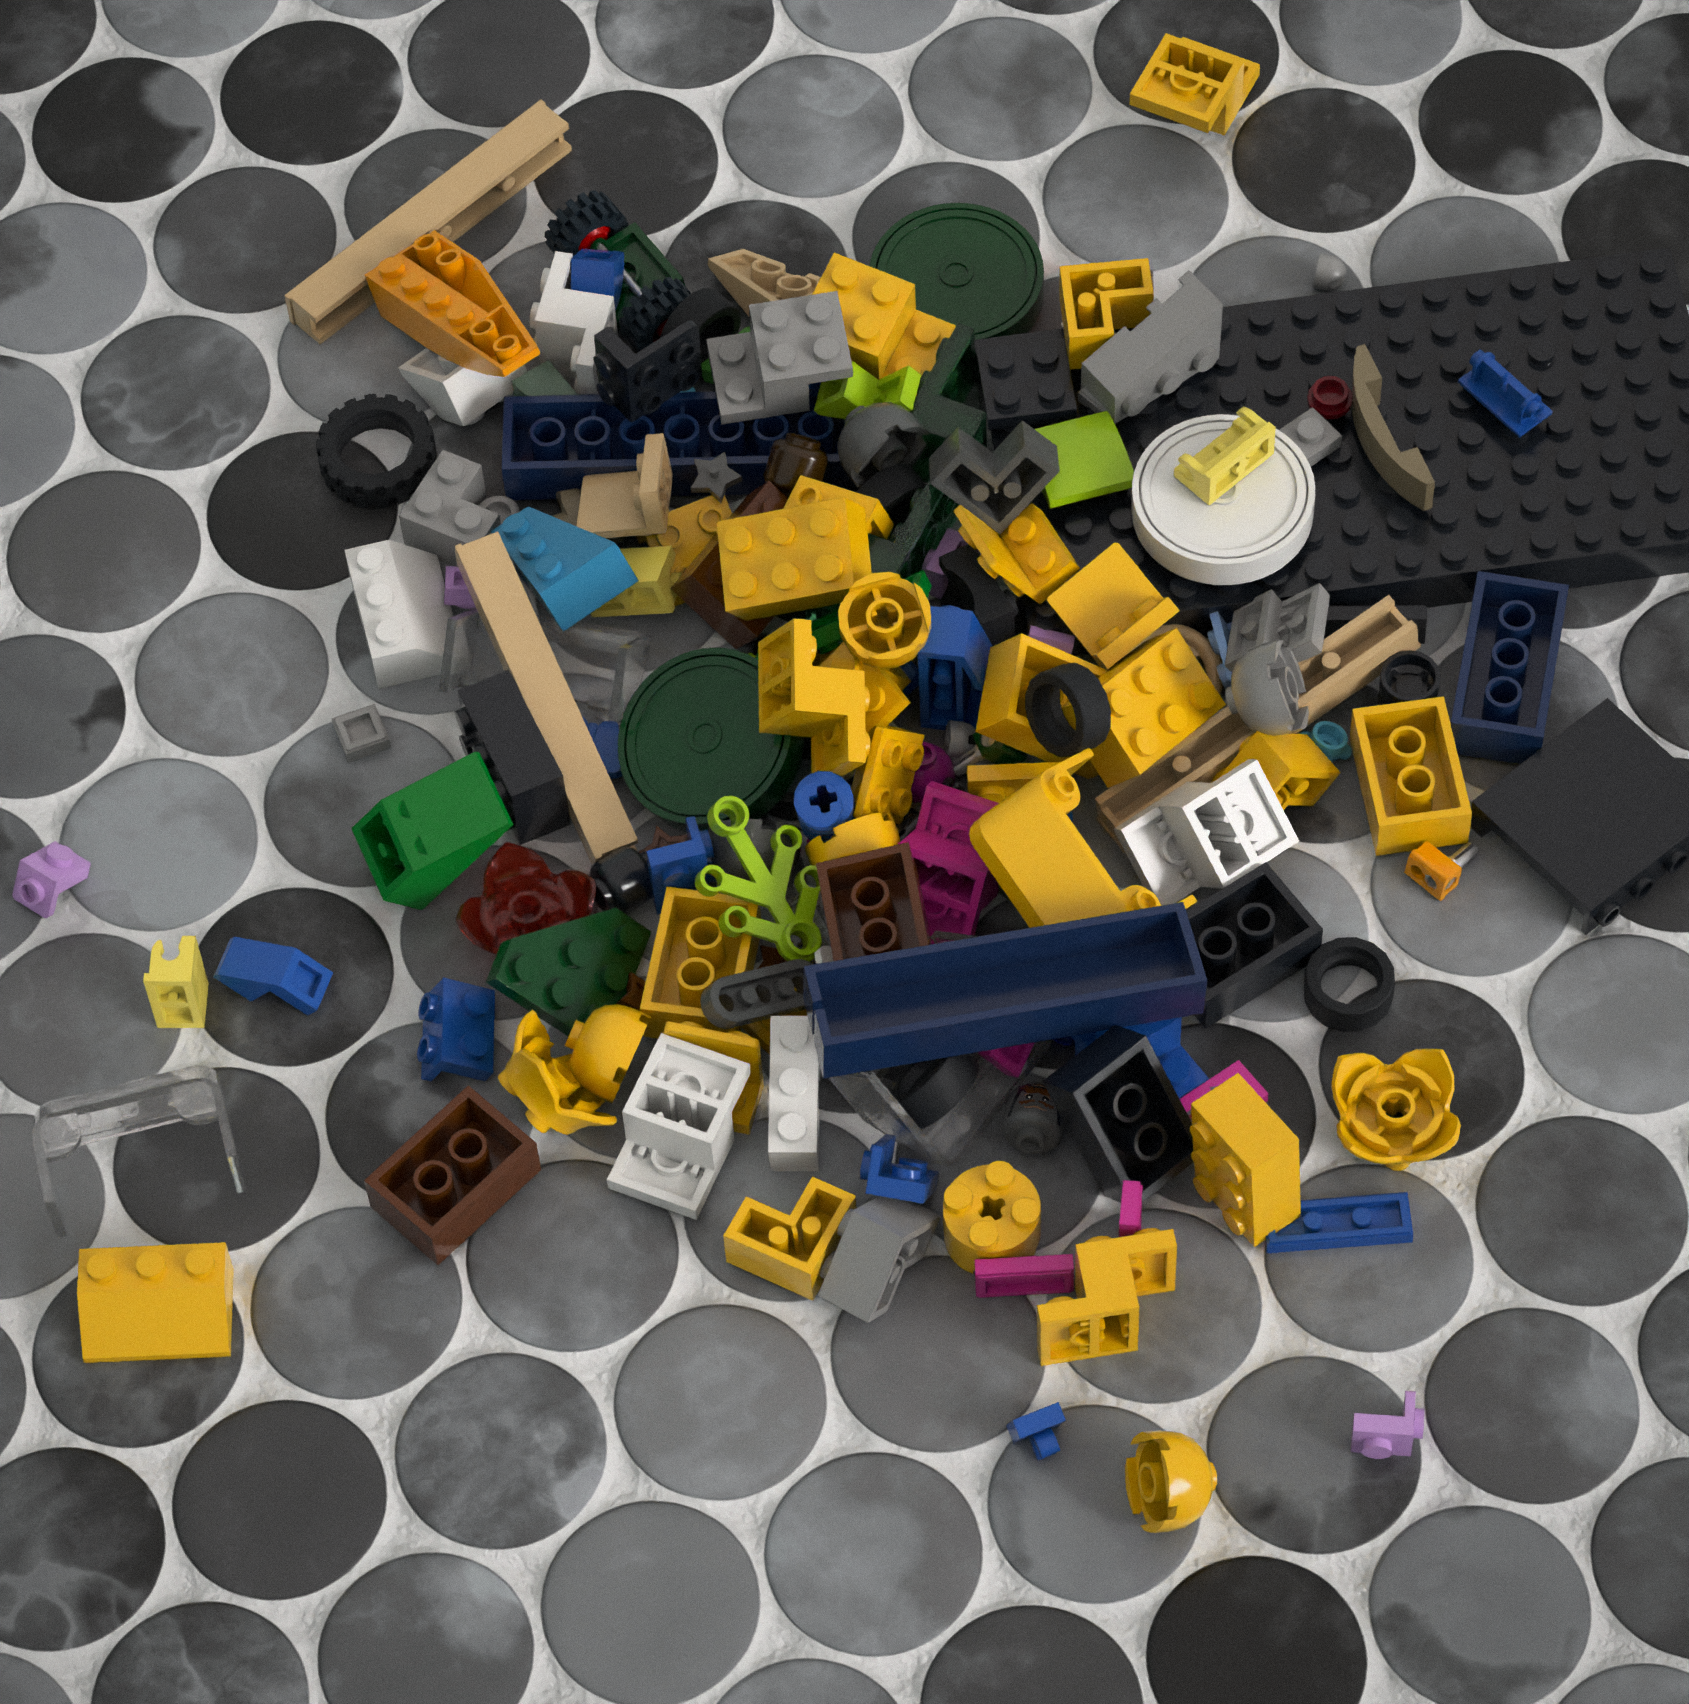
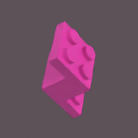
(949, 869)

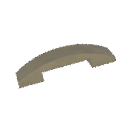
(1401, 470)

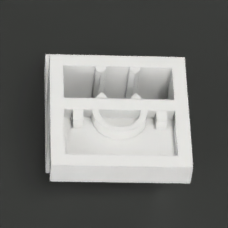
(567, 324)
(1206, 833)
(678, 1126)

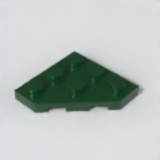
(570, 966)

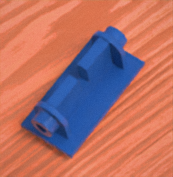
(1503, 394)

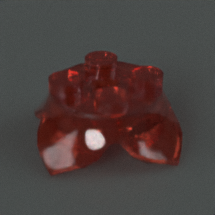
(518, 885)

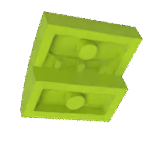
(1089, 459)

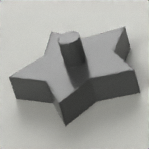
(714, 477)

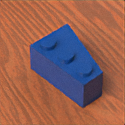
(952, 668)

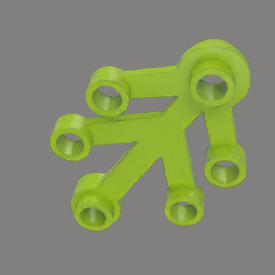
(766, 888)

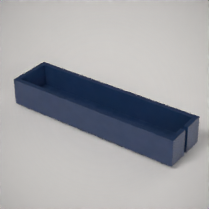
(1004, 989)

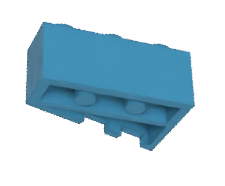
(564, 564)

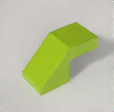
(842, 396)

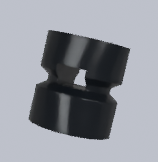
(1408, 678)

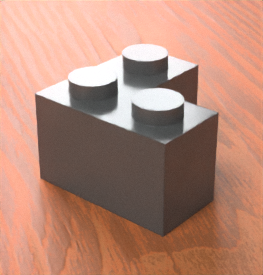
(994, 483)

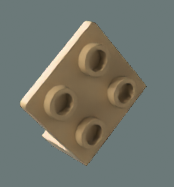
(631, 500)

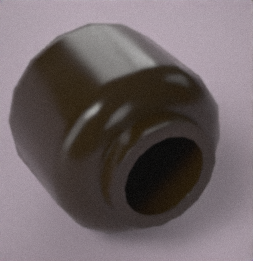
(794, 457)

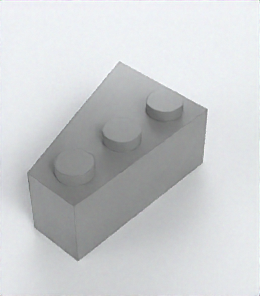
(1158, 353)

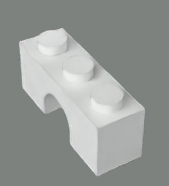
(793, 1096)

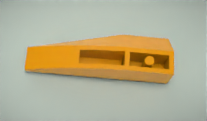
(451, 306)

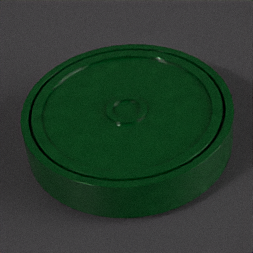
(967, 267)
(698, 739)

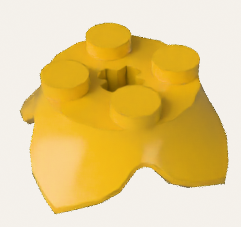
(548, 1083)
(1415, 1085)

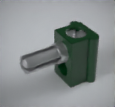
(987, 750)

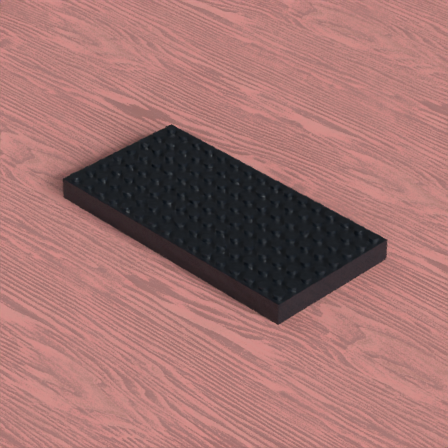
(1570, 502)

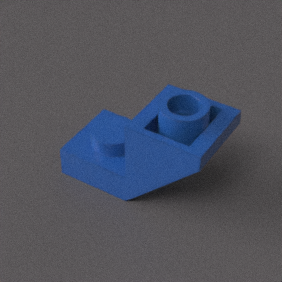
(261, 967)

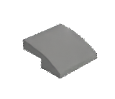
(1296, 621)

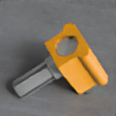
(1437, 871)

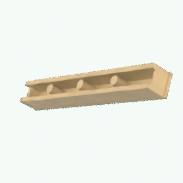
(447, 205)
(531, 662)
(1347, 664)

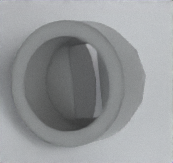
(1329, 273)
(957, 738)

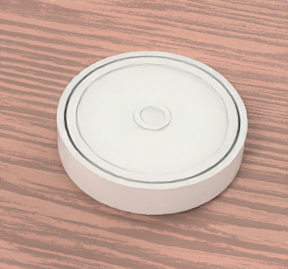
(1243, 532)

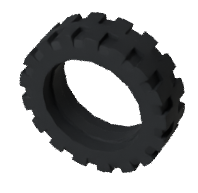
(369, 415)

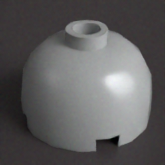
(1268, 689)

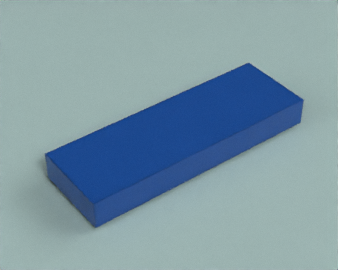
(1346, 1223)

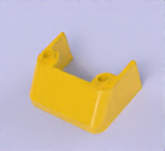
(1044, 857)

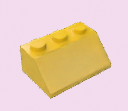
(155, 1302)

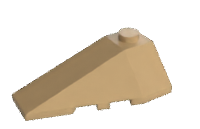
(758, 279)

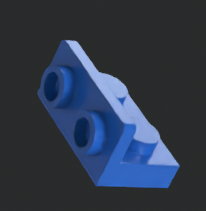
(902, 1181)

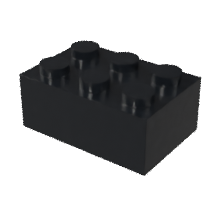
(516, 755)
(1250, 940)
(1123, 1113)

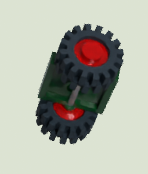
(650, 281)

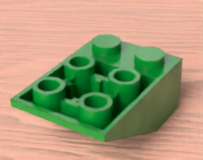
(431, 831)

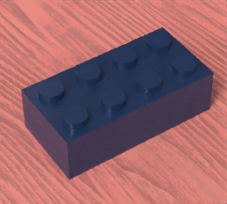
(1508, 667)

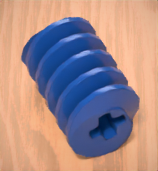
(817, 791)

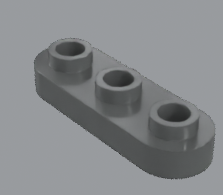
(735, 1001)

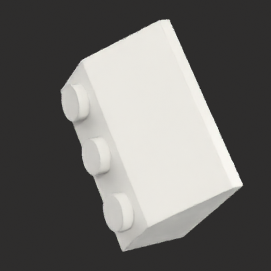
(400, 609)

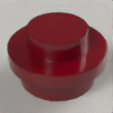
(1330, 397)

